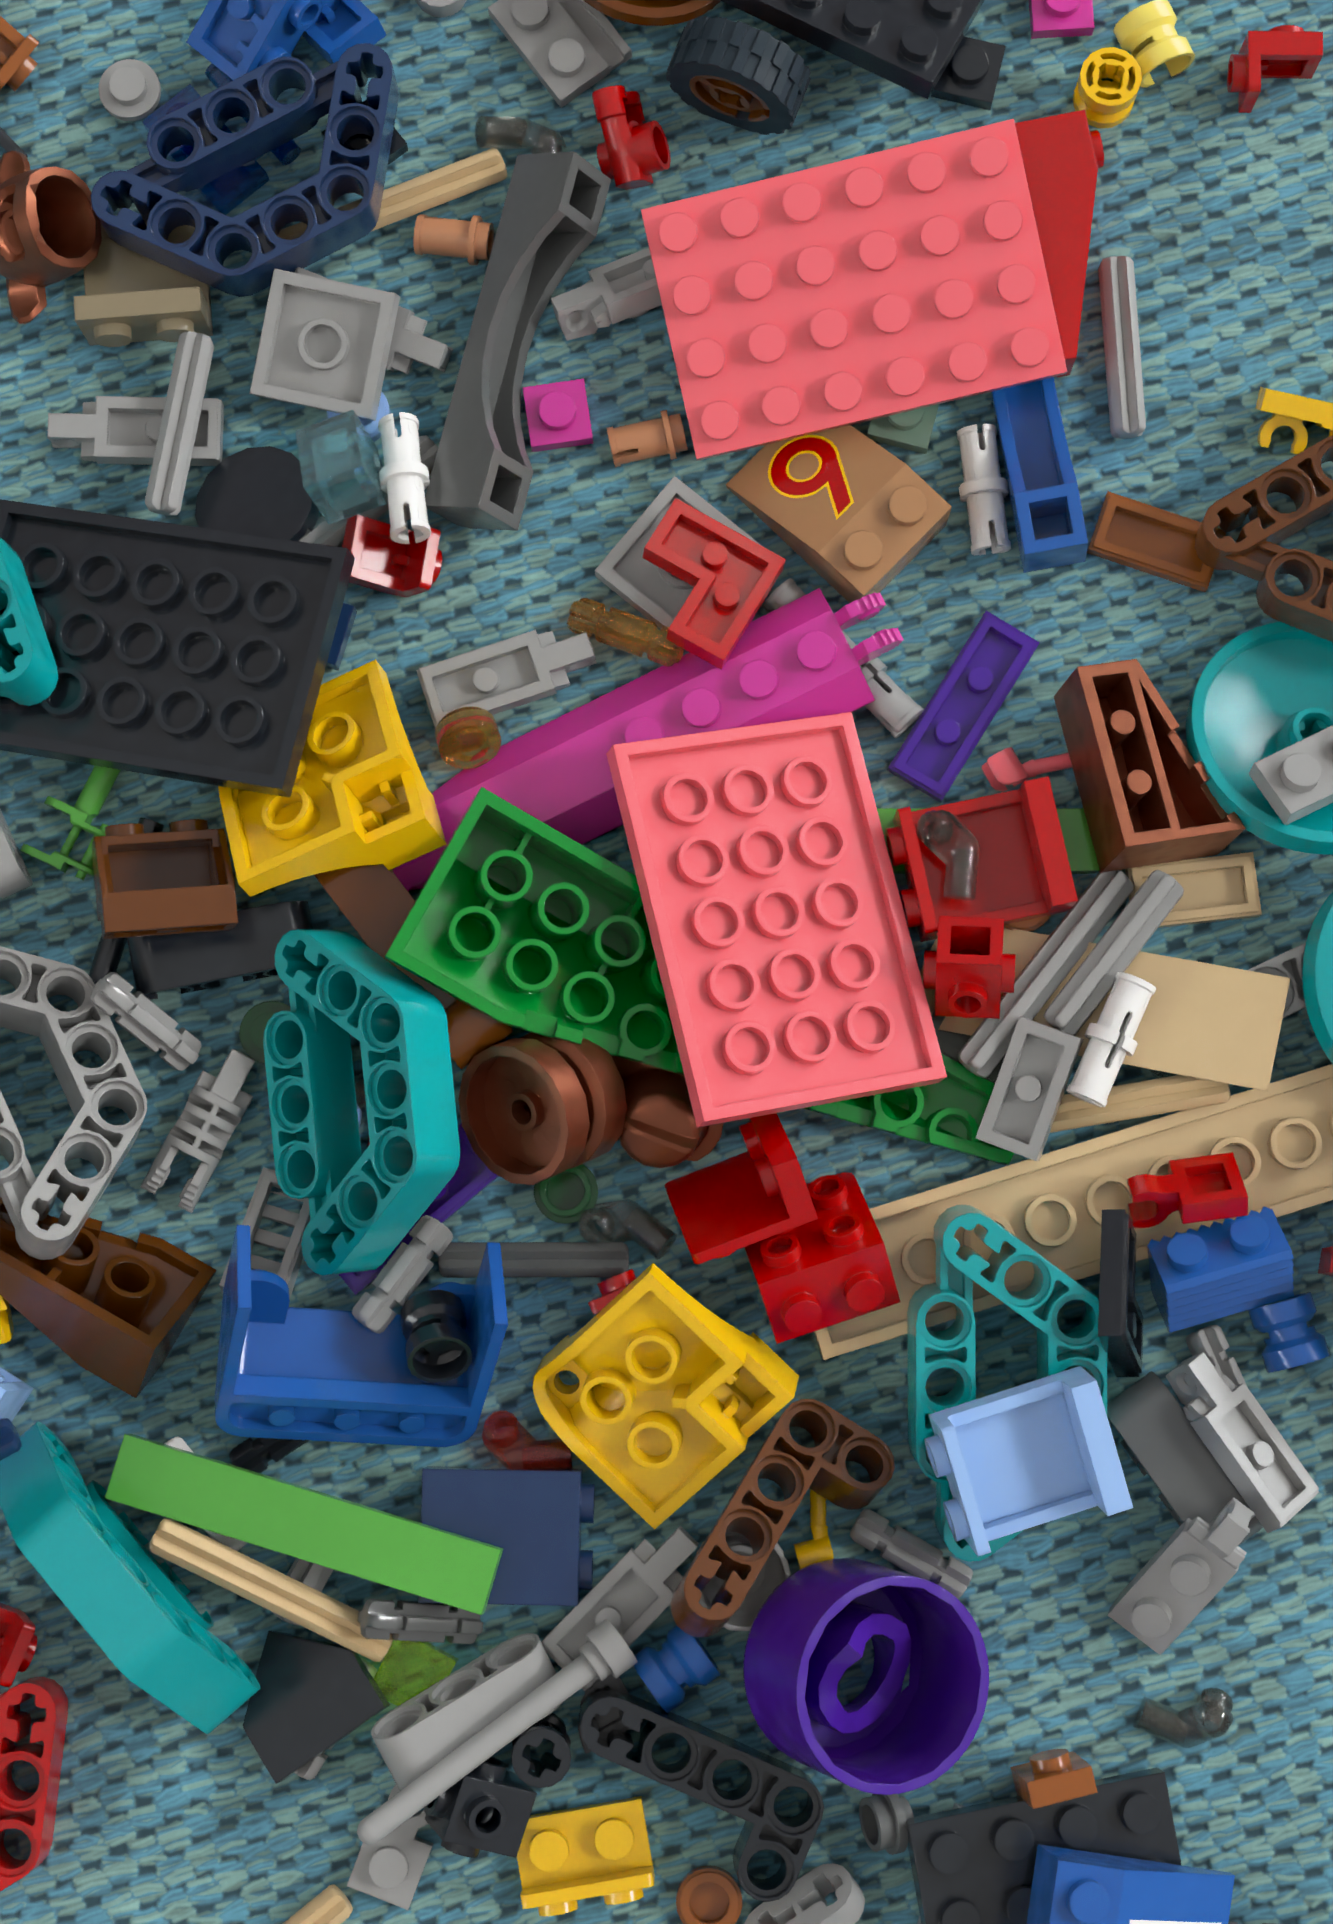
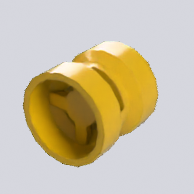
(1107, 101)

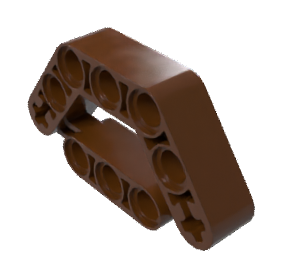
(1256, 548)

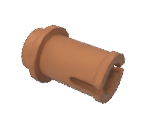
(454, 237)
(647, 439)

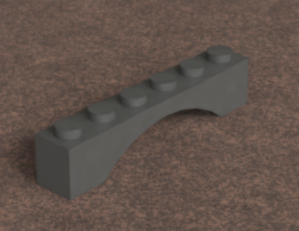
(544, 227)

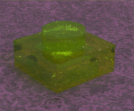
(412, 1669)

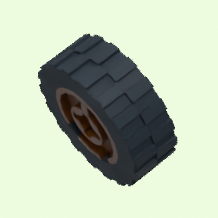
(738, 75)

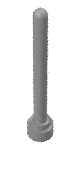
(600, 1656)

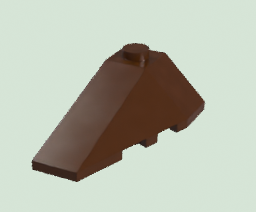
(106, 1298)

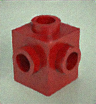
(969, 967)

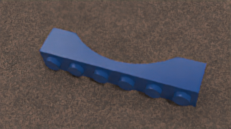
(1040, 476)

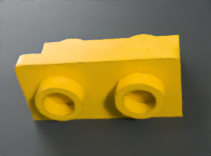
(584, 1856)

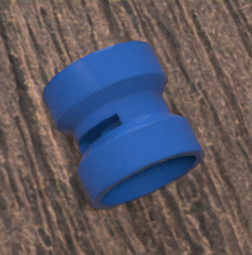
(1290, 1338)
(677, 1664)

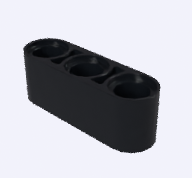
(204, 958)

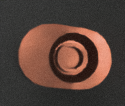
(660, 1117)

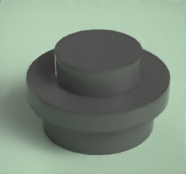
(884, 1822)

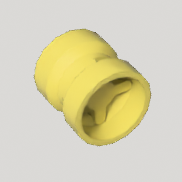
(1153, 39)

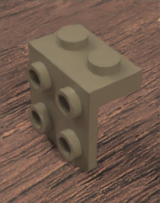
(139, 298)

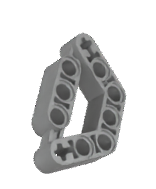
(86, 1092)

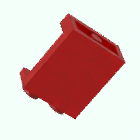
(1019, 867)

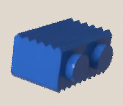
(1220, 1269)

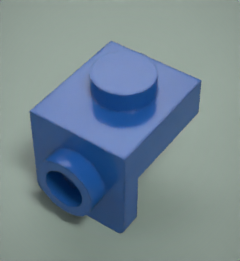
(341, 27)

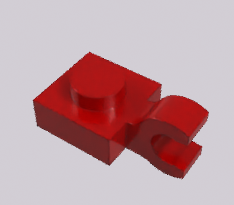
(1195, 1186)

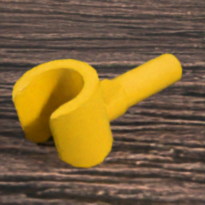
(819, 1547)

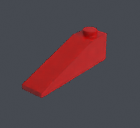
(1061, 176)

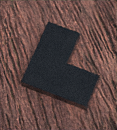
(1119, 1313)

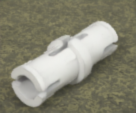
(404, 478)
(983, 489)
(1111, 1039)

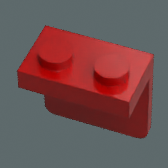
(824, 1267)

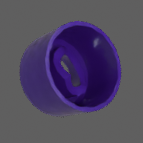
(885, 1737)

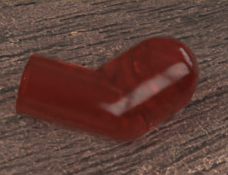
(519, 1449)

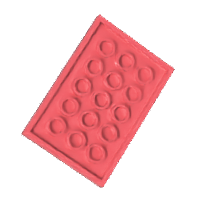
(855, 290)
(774, 917)

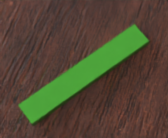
(304, 1523)

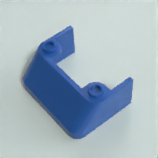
(336, 1380)

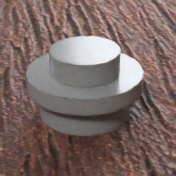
(129, 90)

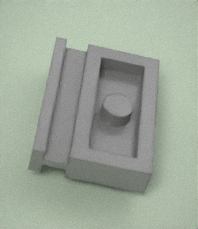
(561, 42)

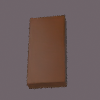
(1150, 541)

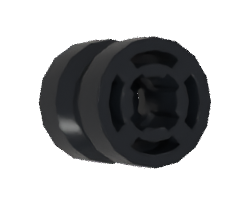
(436, 1336)

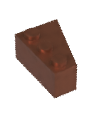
(1135, 774)

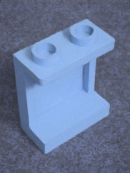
(1026, 1458)

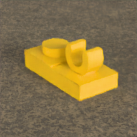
(1291, 411)

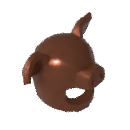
(44, 231)

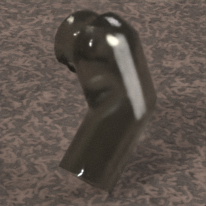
(1190, 1726)

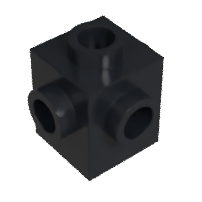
(483, 1811)

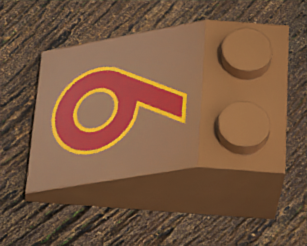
(843, 506)

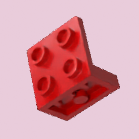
(744, 1195)

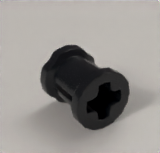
(551, 1766)

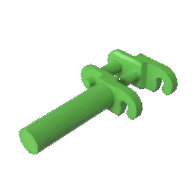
(81, 815)

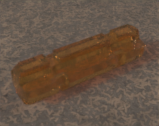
(623, 631)

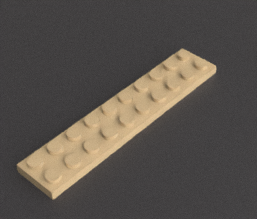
(1057, 1203)

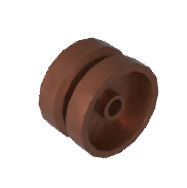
(541, 1106)

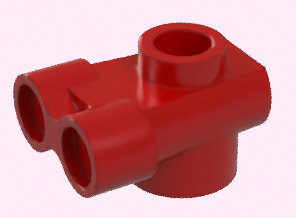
(630, 147)

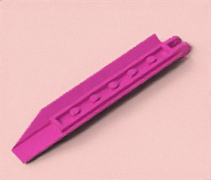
(780, 671)

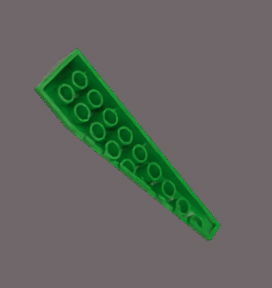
(571, 957)

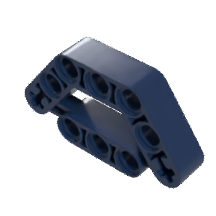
(271, 124)

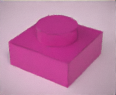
(1061, 18)
(557, 415)

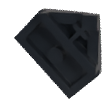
(307, 1701)

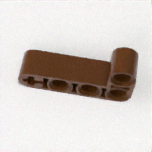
(376, 909)
(764, 1520)

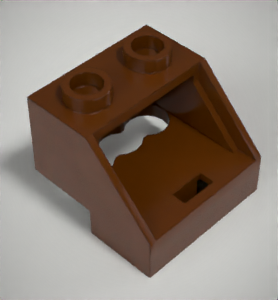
(163, 880)

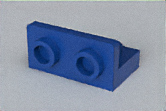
(251, 32)

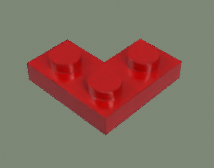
(727, 576)

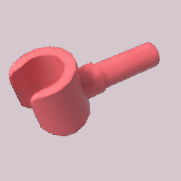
(1006, 768)

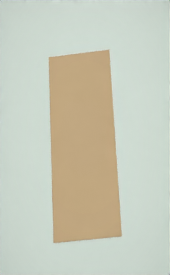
(1197, 1024)

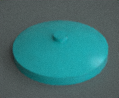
(1252, 702)

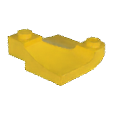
(352, 796)
(660, 1394)

